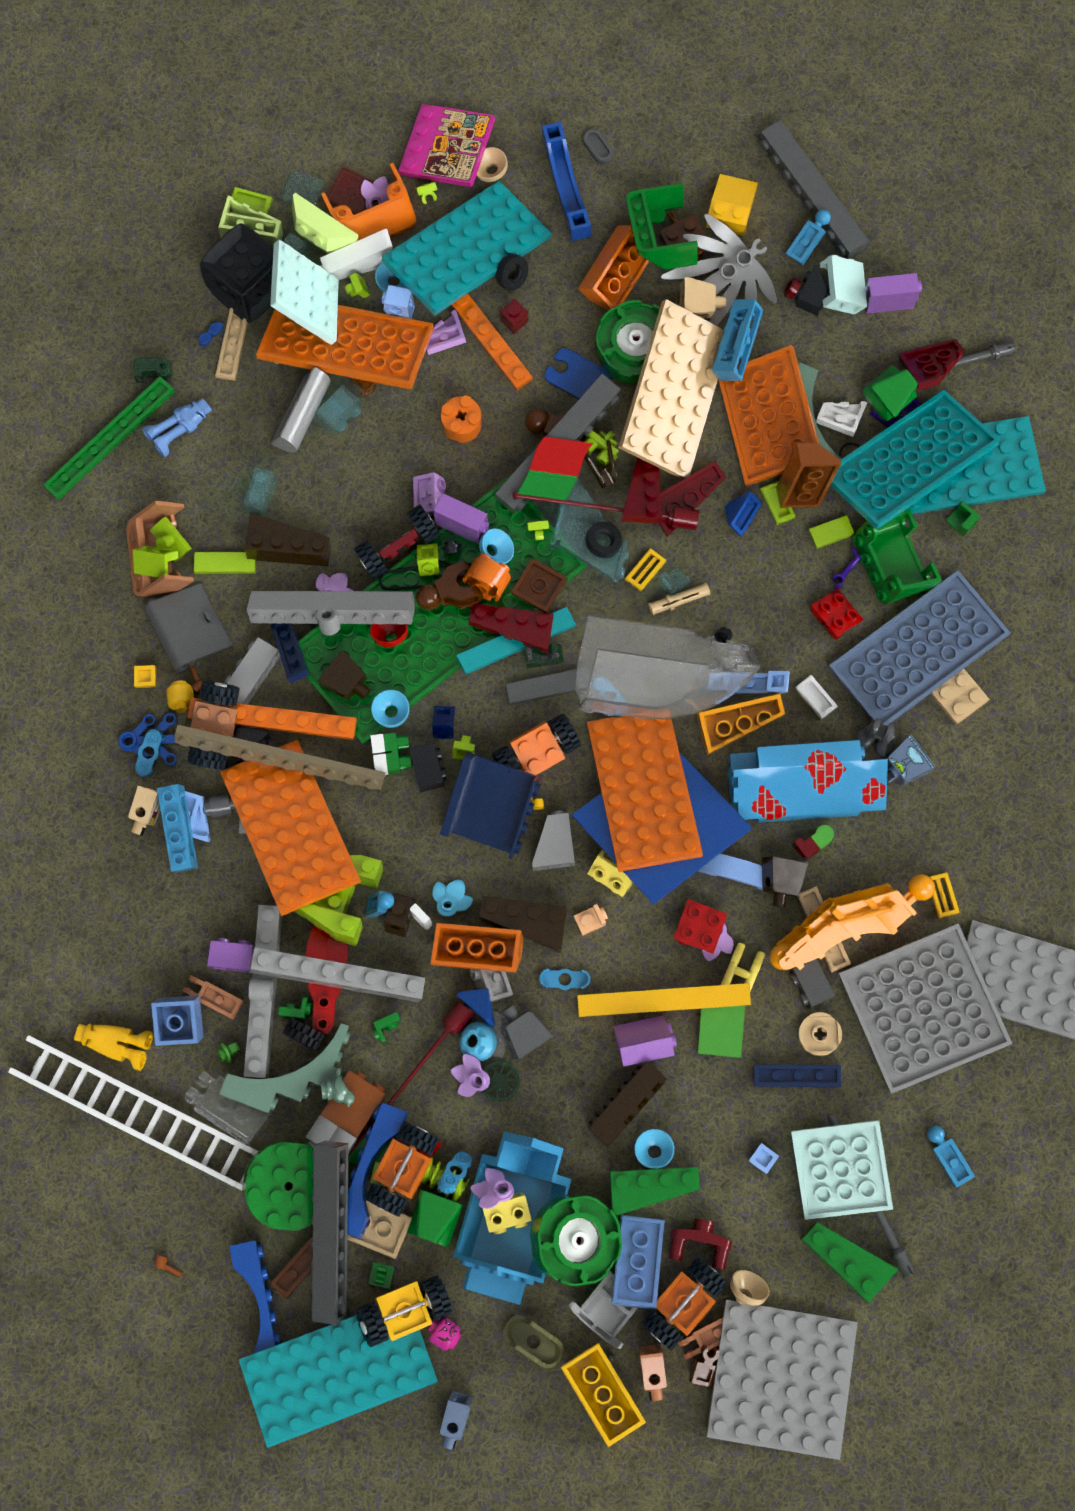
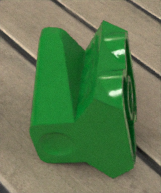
(891, 392)
(434, 1218)

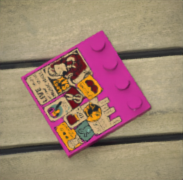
(446, 145)

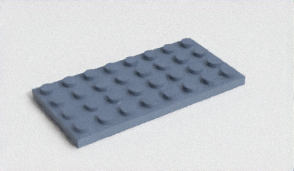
(919, 649)

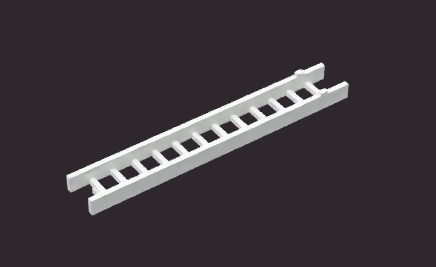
(127, 1126)

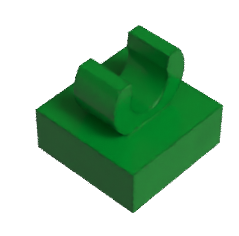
(381, 1275)

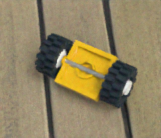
(403, 1311)

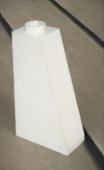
(359, 256)

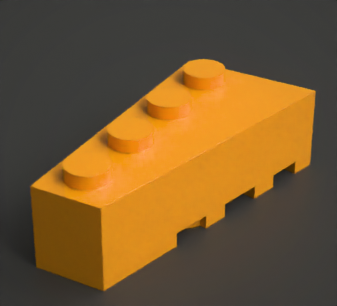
(730, 723)

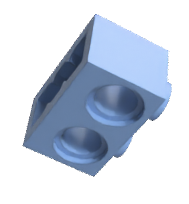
(398, 302)

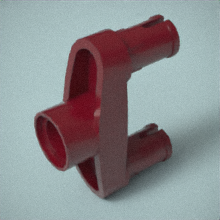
(701, 1233)

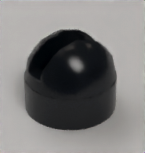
(723, 631)

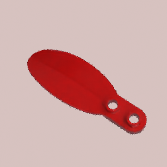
(324, 947)

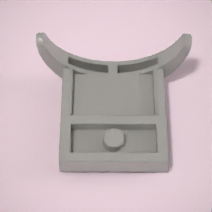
(601, 1315)

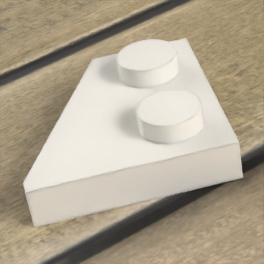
(841, 416)

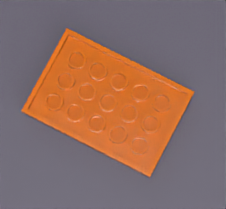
(768, 414)

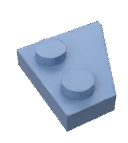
(198, 816)

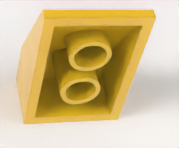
(733, 202)

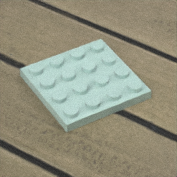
(304, 292)
(842, 1169)

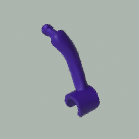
(847, 569)

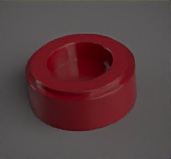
(792, 288)

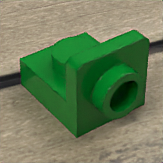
(292, 1010)
(389, 1023)

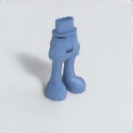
(187, 418)

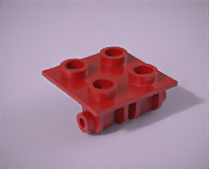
(836, 614)
(700, 926)

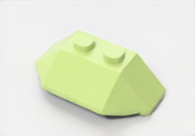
(320, 227)

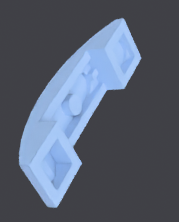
(766, 684)
(734, 869)

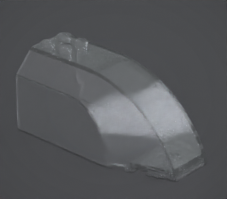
(656, 669)

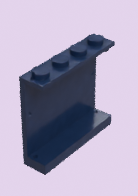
(491, 803)

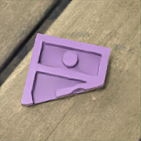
(446, 334)

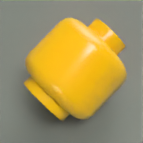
(179, 696)

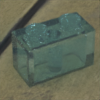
(338, 410)
(260, 492)

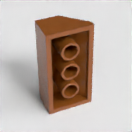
(807, 476)

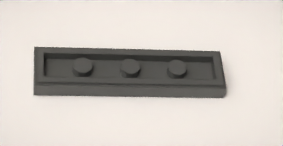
(541, 687)

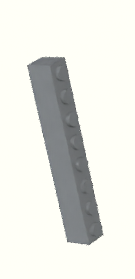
(337, 975)

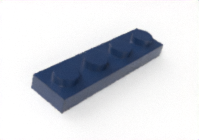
(290, 651)
(797, 1075)

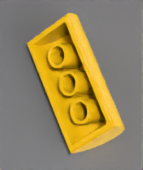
(603, 1394)

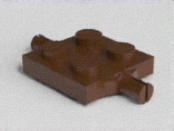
(674, 233)

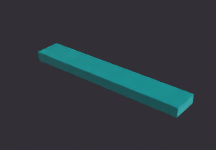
(501, 647)

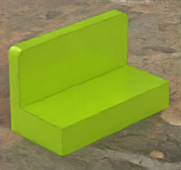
(152, 560)

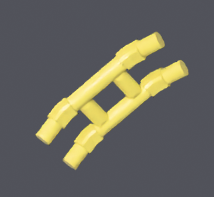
(733, 968)

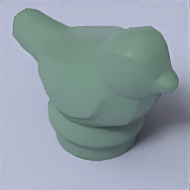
(337, 1090)

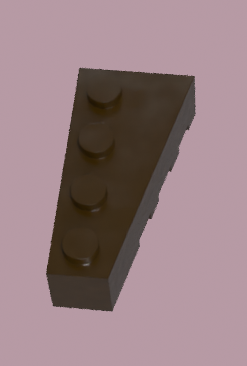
(285, 543)
(536, 921)
(627, 1104)

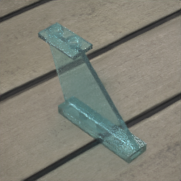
(571, 530)

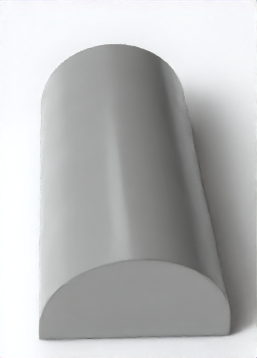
(301, 411)

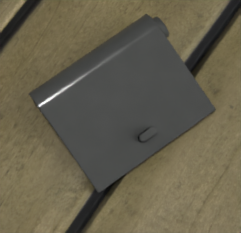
(183, 628)

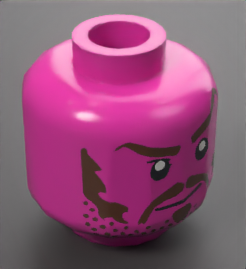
(444, 1333)

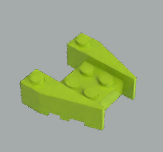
(330, 912)

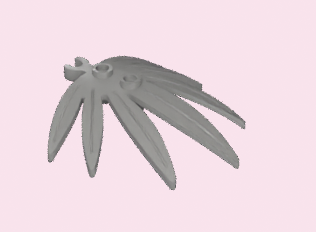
(734, 267)

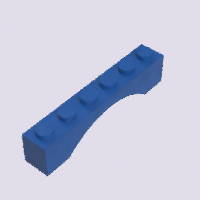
(570, 199)
(385, 1129)
(248, 1262)

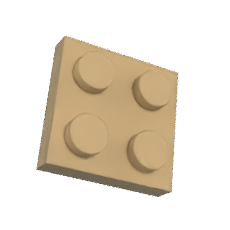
(960, 697)

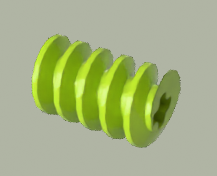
(434, 1173)

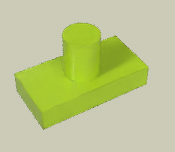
(169, 537)

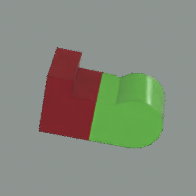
(818, 841)

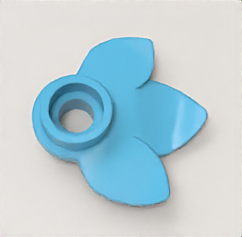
(453, 895)

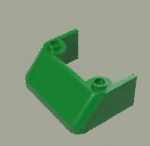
(648, 208)

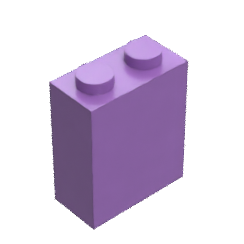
(892, 293)
(460, 518)
(645, 1040)

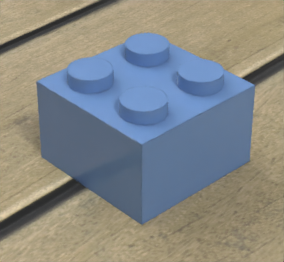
(177, 1020)

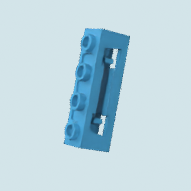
(737, 340)
(177, 828)

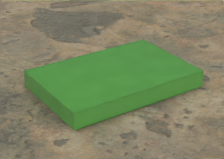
(722, 1031)

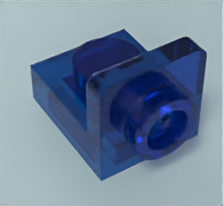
(443, 722)

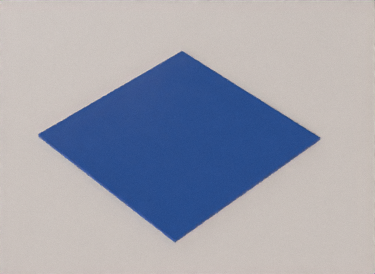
(716, 825)

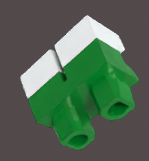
(386, 753)

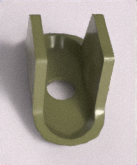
(546, 1354)

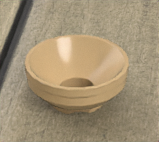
(492, 157)
(750, 1284)

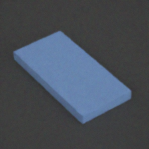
(639, 1262)

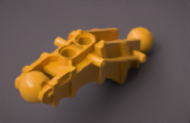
(847, 916)

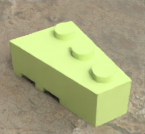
(260, 222)

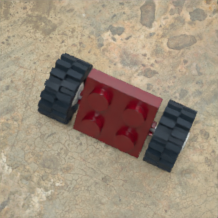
(422, 523)

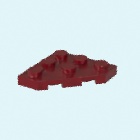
(931, 363)

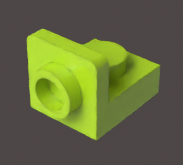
(428, 559)

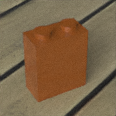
(361, 1111)

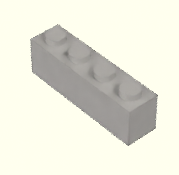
(253, 669)

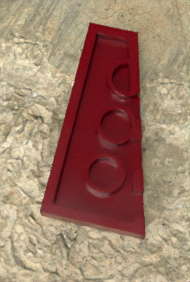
(690, 492)
(644, 495)
(521, 625)

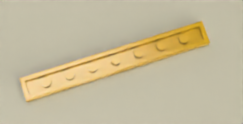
(664, 1000)

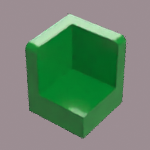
(963, 519)

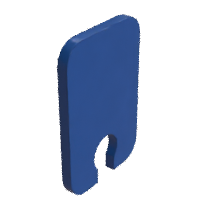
(579, 375)

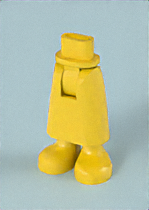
(115, 1042)

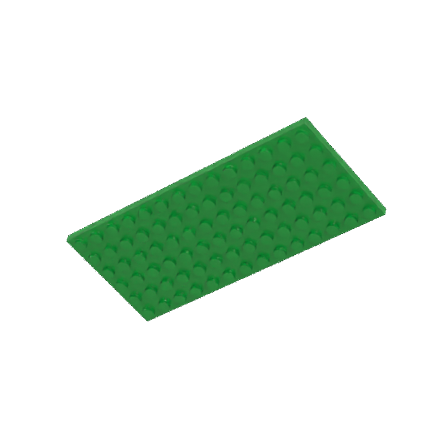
(435, 635)

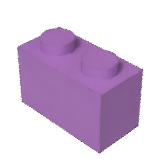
(230, 956)

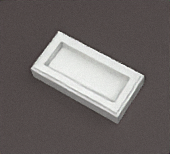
(816, 697)
(420, 917)

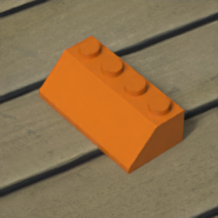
(614, 270)
(477, 947)

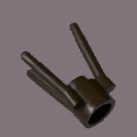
(604, 476)

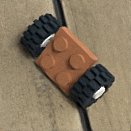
(214, 718)

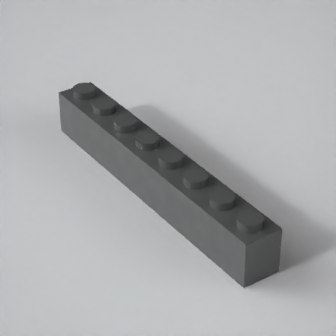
(813, 189)
(572, 426)
(329, 1232)

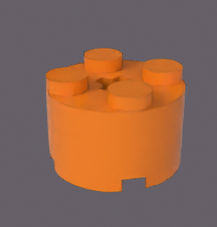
(461, 408)
(488, 577)

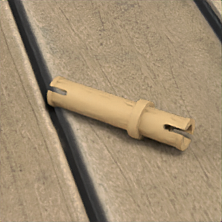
(675, 600)

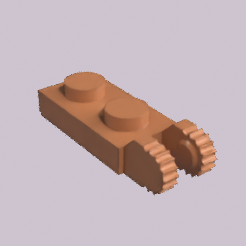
(216, 998)
(707, 1335)

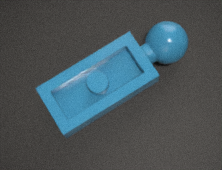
(809, 237)
(378, 903)
(950, 1157)

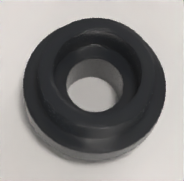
(451, 547)

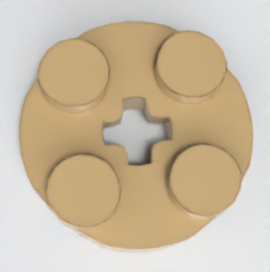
(828, 1025)

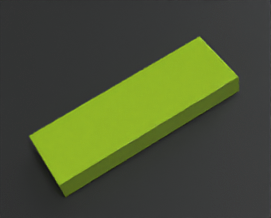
(223, 563)

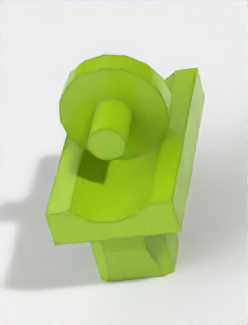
(599, 442)

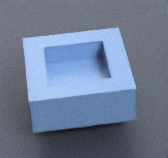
(763, 1158)

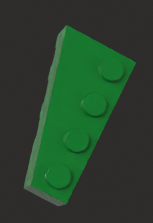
(647, 1187)
(853, 1264)

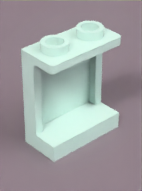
(845, 285)

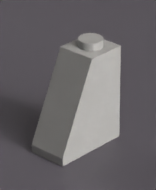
(555, 843)

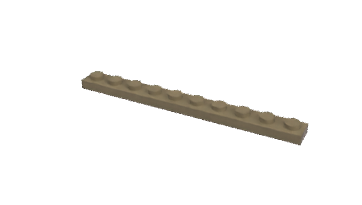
(279, 757)

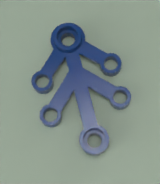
(138, 740)

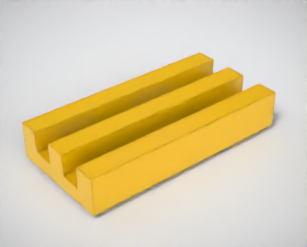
(635, 583)
(951, 895)

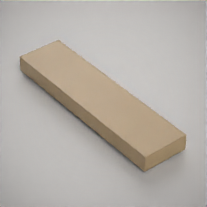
(231, 347)
(836, 956)

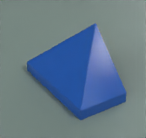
(742, 511)
(480, 1003)

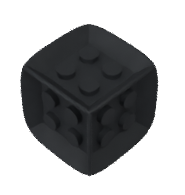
(240, 272)

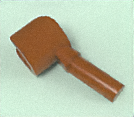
(197, 685)
(161, 1261)

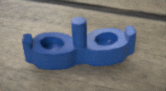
(214, 329)

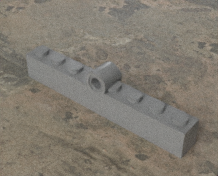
(331, 608)
(262, 998)

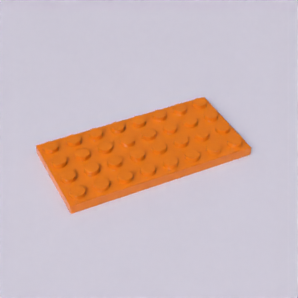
(367, 346)
(644, 791)
(290, 832)

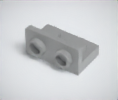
(494, 980)

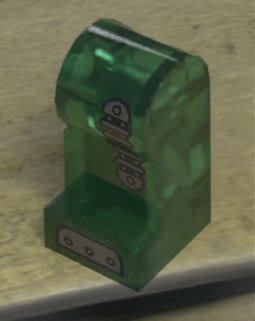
(152, 368)
(535, 658)

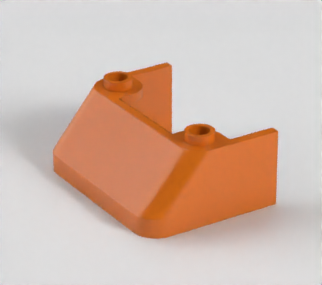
(394, 215)

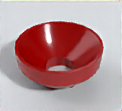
(381, 631)

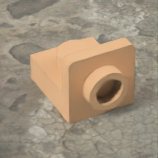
(591, 919)

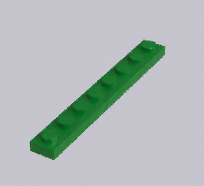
(109, 438)

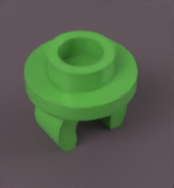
(225, 1053)

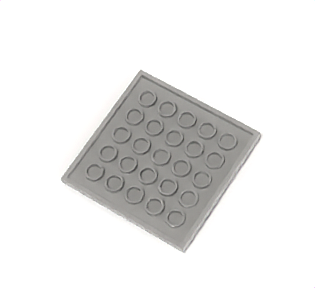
(925, 1008)
(782, 1380)

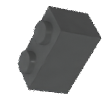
(812, 984)

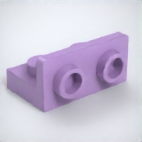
(428, 490)

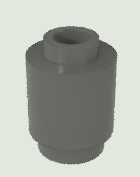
(219, 806)

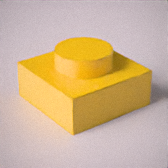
(145, 676)

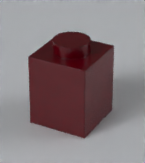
(514, 316)

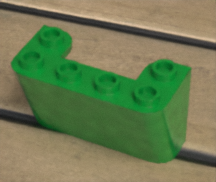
(892, 559)

